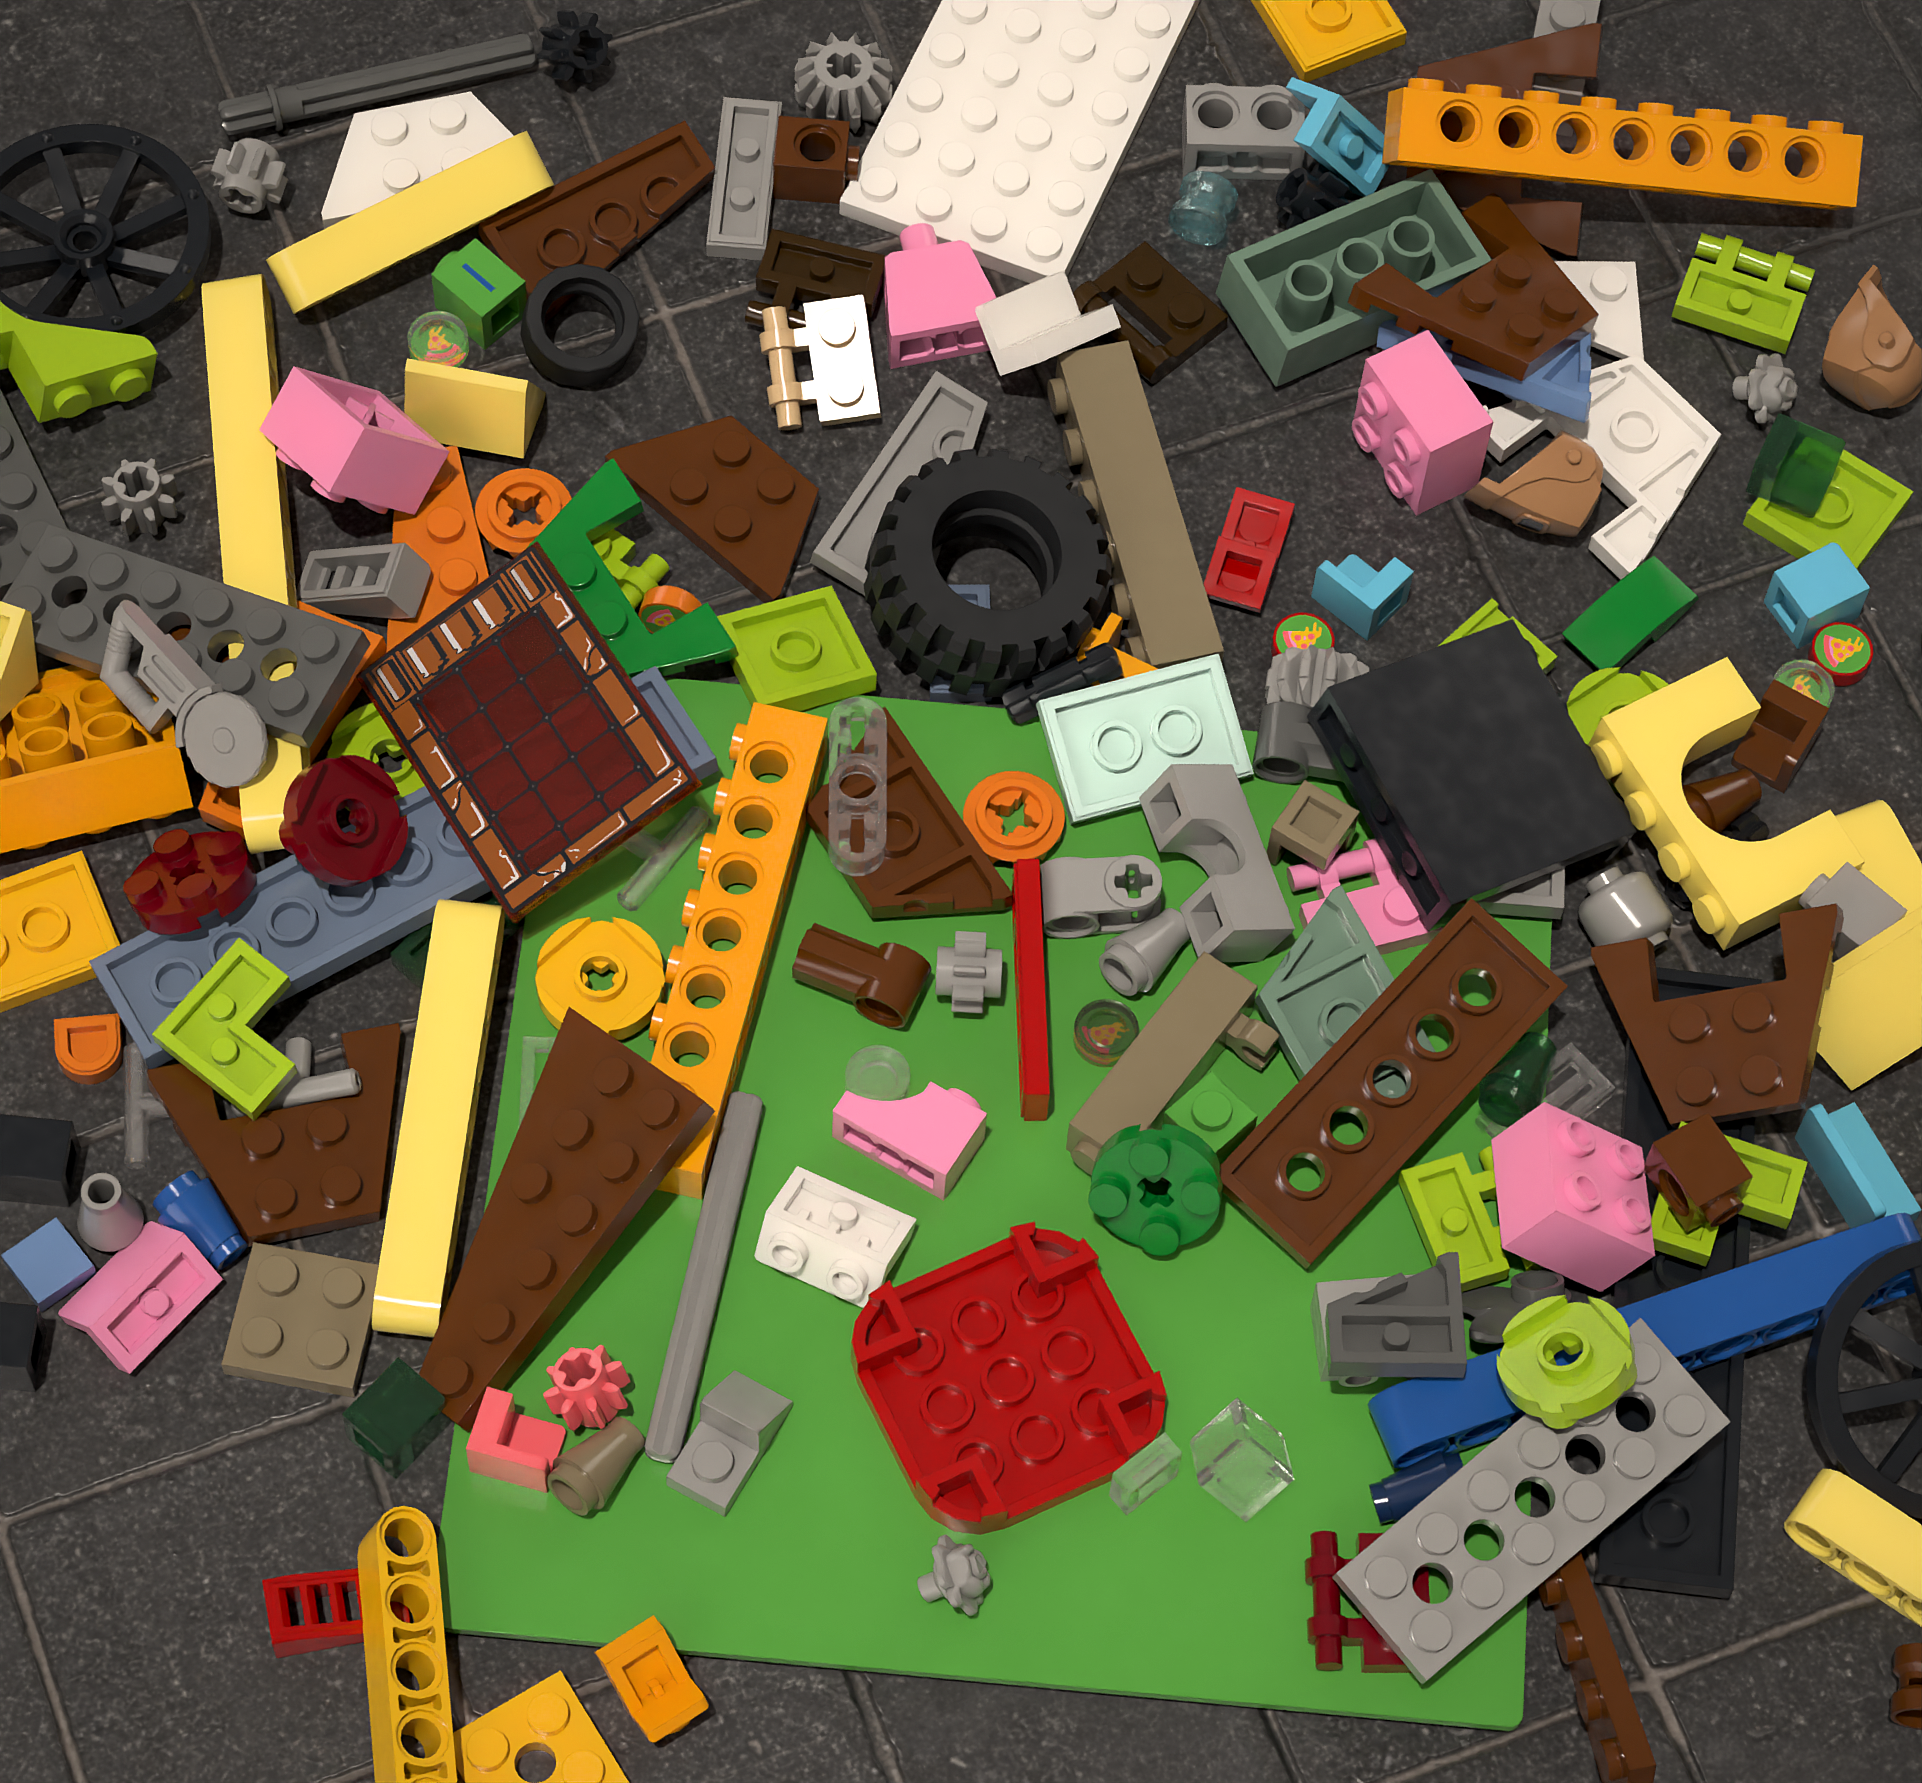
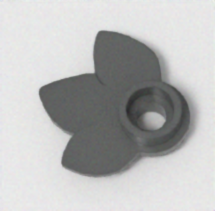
(1498, 1305)

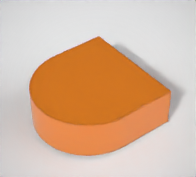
(89, 1047)

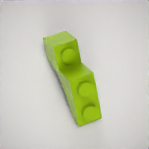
(72, 367)

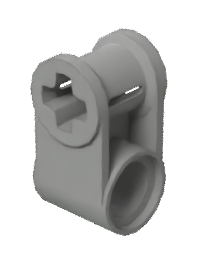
(1092, 895)

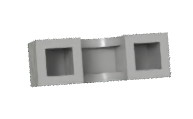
(1207, 817)

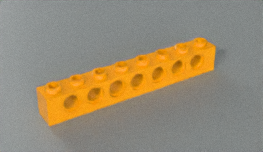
(1825, 182)
(795, 749)

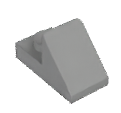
(728, 1442)

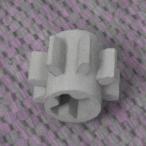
(249, 175)
(139, 497)
(968, 972)

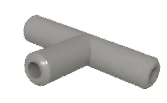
(306, 1089)

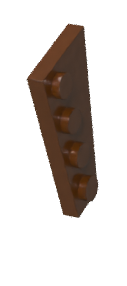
(600, 210)
(1597, 1675)

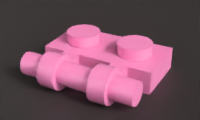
(1382, 907)

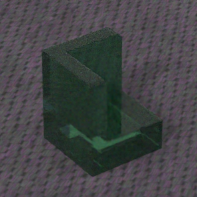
(1795, 466)
(392, 1415)

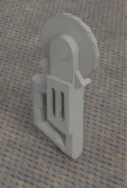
(217, 727)

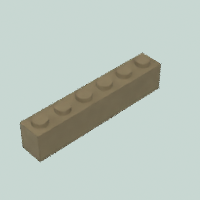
(1135, 501)

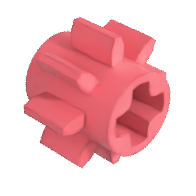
(586, 1387)

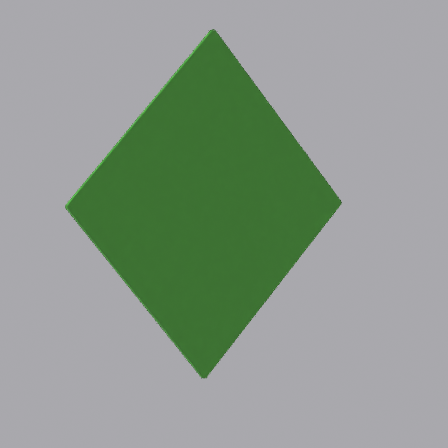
(826, 1530)

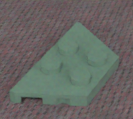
(1326, 987)

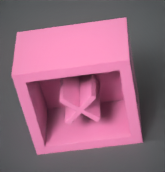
(1421, 423)
(352, 442)
(1572, 1197)

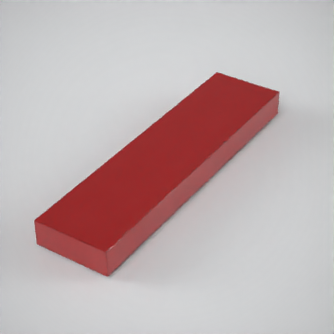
(1030, 990)

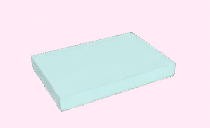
(1126, 732)

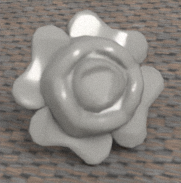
(1767, 388)
(957, 1575)

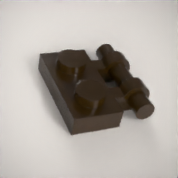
(813, 271)

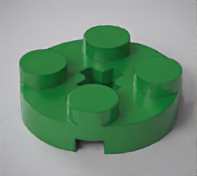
(1148, 1219)

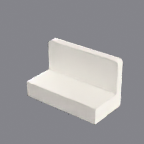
(1039, 323)

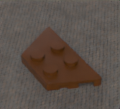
(726, 498)
(930, 852)

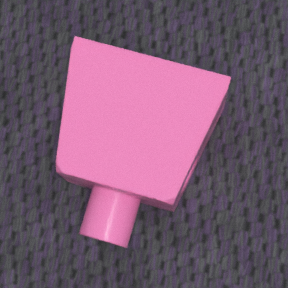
(933, 299)

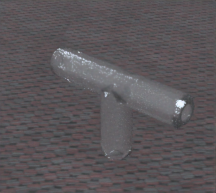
(660, 856)
(138, 1109)

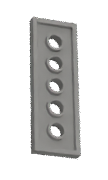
(1529, 1547)

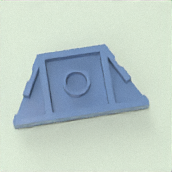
(1557, 386)

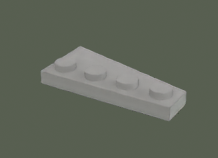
(936, 425)

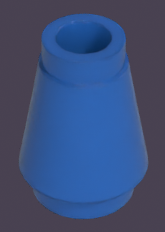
(198, 1212)

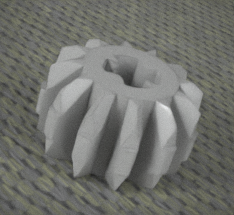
(843, 81)
(1306, 673)

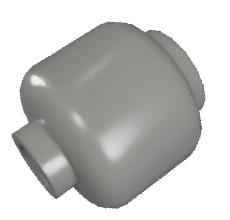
(1624, 909)

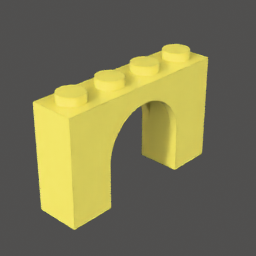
(1731, 882)

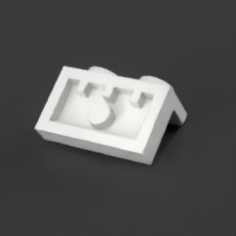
(832, 1236)

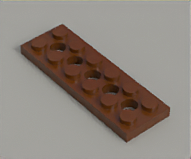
(1392, 1126)

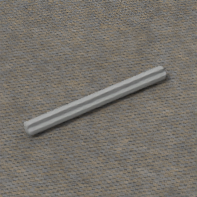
(703, 1278)

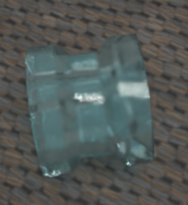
(1203, 208)

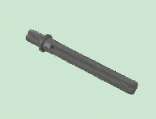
(375, 84)

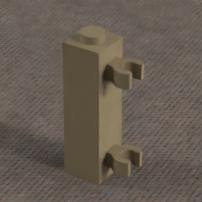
(1173, 1055)

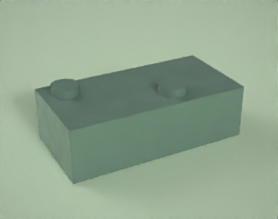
(1296, 285)

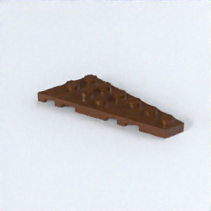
(574, 1179)

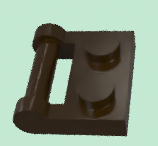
(1160, 302)

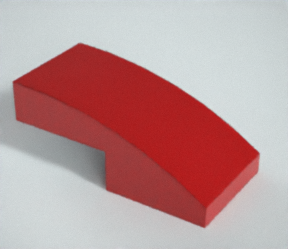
(1248, 549)

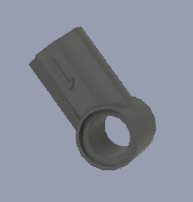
(1289, 746)

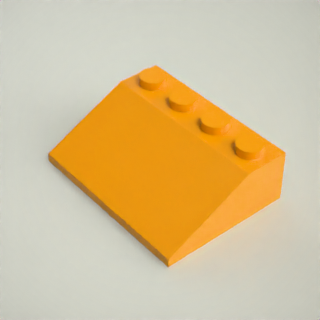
(82, 763)

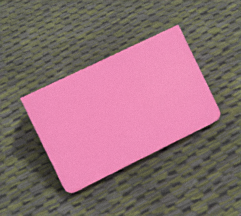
(141, 1294)

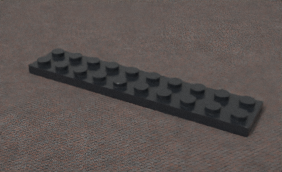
(1686, 1525)

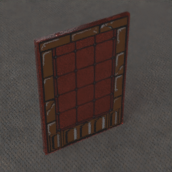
(527, 731)

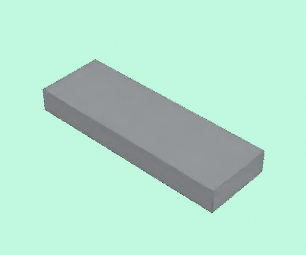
(743, 179)

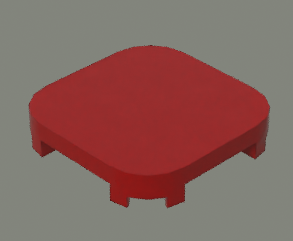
(1006, 1380)

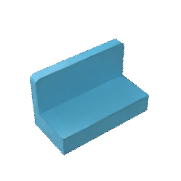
(1340, 138)
(1853, 1165)

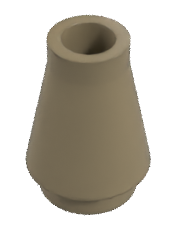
(593, 1468)

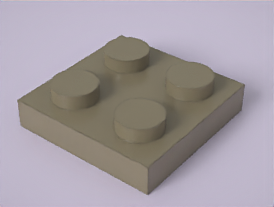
(302, 1320)

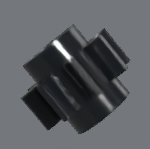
(577, 60)
(1309, 195)

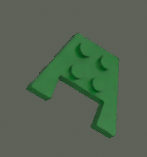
(595, 510)

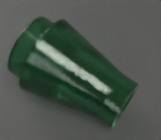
(1518, 1080)

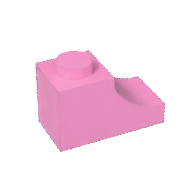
(918, 1137)

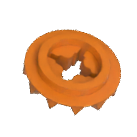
(519, 490)
(1003, 794)

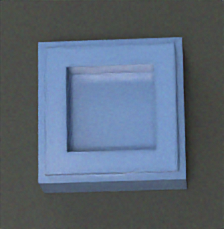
(48, 1264)

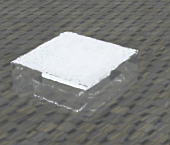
(1145, 1474)

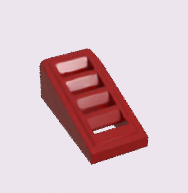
(313, 1636)

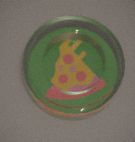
(1104, 1031)

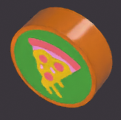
(665, 605)

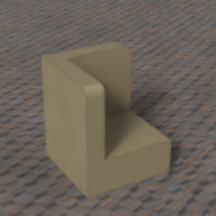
(1312, 827)

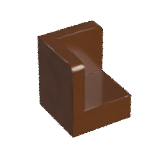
(1780, 736)

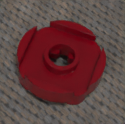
(312, 826)
(190, 879)

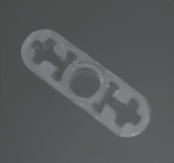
(871, 808)

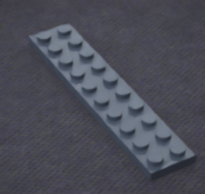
(322, 927)

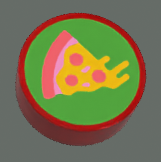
(1301, 631)
(1842, 652)

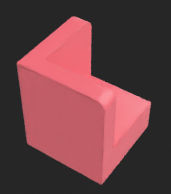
(513, 1444)

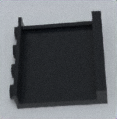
(1469, 770)

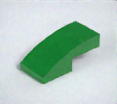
(1629, 615)

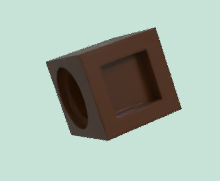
(813, 139)
(1698, 1174)

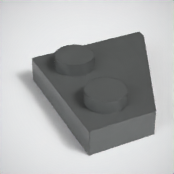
(1401, 1326)

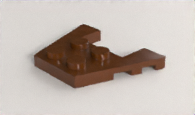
(1514, 68)
(1503, 315)
(1729, 1048)
(295, 1165)

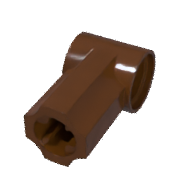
(877, 980)

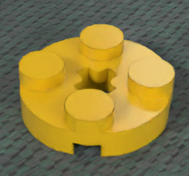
(601, 946)

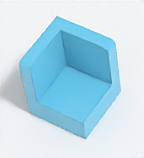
(1816, 592)
(1361, 594)

